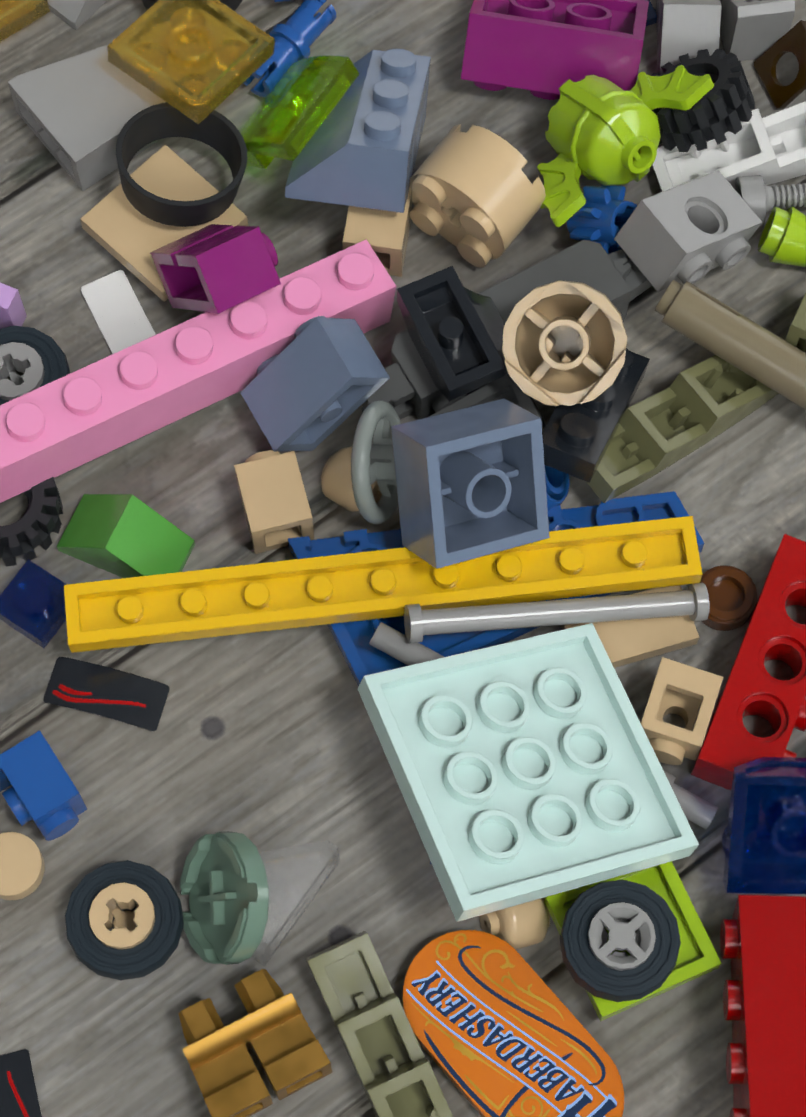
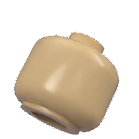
(337, 480)
(519, 924)

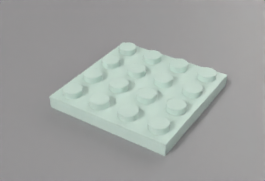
(525, 770)

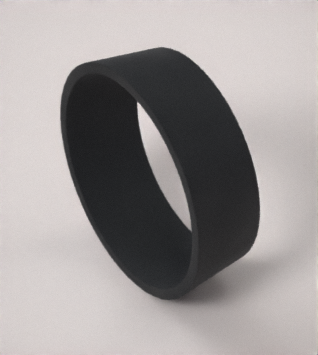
(165, 122)

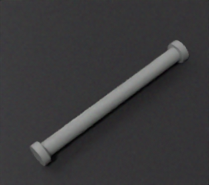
(556, 612)

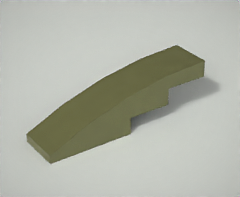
(676, 423)
(376, 1031)

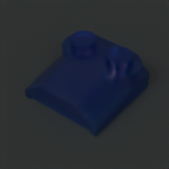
(767, 828)

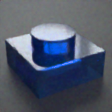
(34, 604)

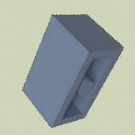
(314, 383)

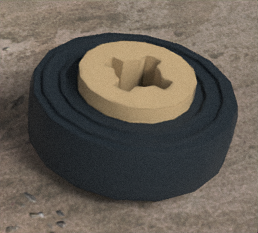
(139, 938)

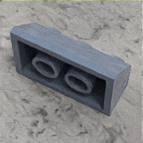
(369, 138)

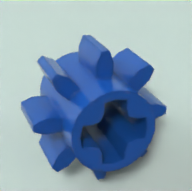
(601, 216)

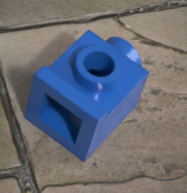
(39, 787)

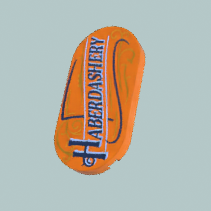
(505, 1032)

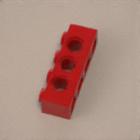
(749, 685)

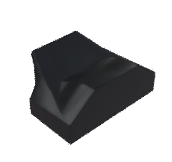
(453, 332)

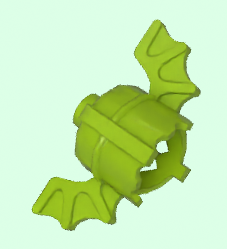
(609, 133)

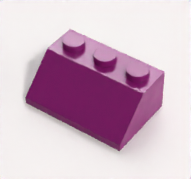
(551, 41)

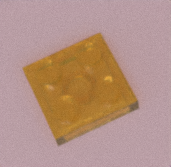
(191, 53)

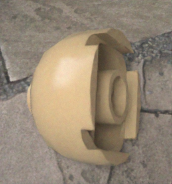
(564, 343)

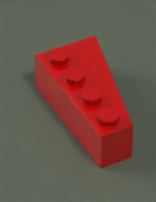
(766, 1005)

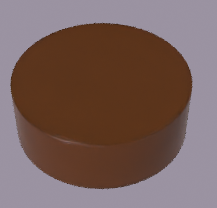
(730, 597)

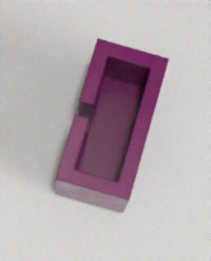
(217, 267)

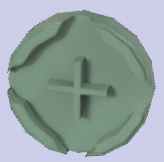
(225, 897)

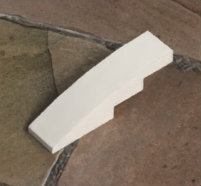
(763, 147)

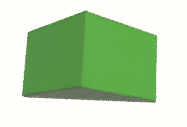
(124, 537)

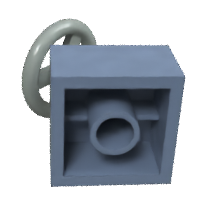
(460, 479)

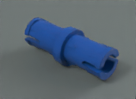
(292, 43)

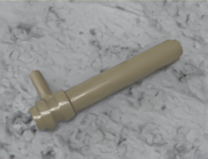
(735, 339)

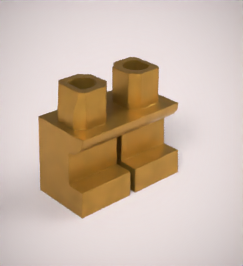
(271, 1028)

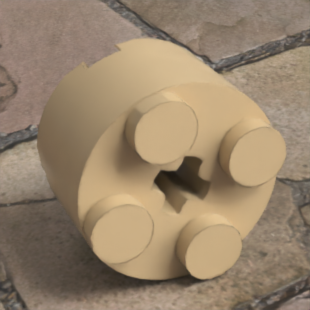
(474, 194)

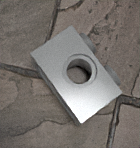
(689, 231)

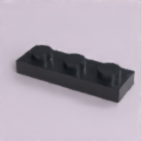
(582, 432)

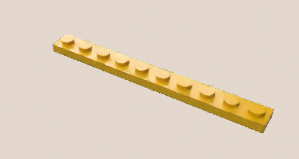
(376, 585)

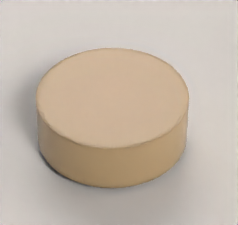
(20, 866)

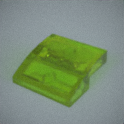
(296, 108)

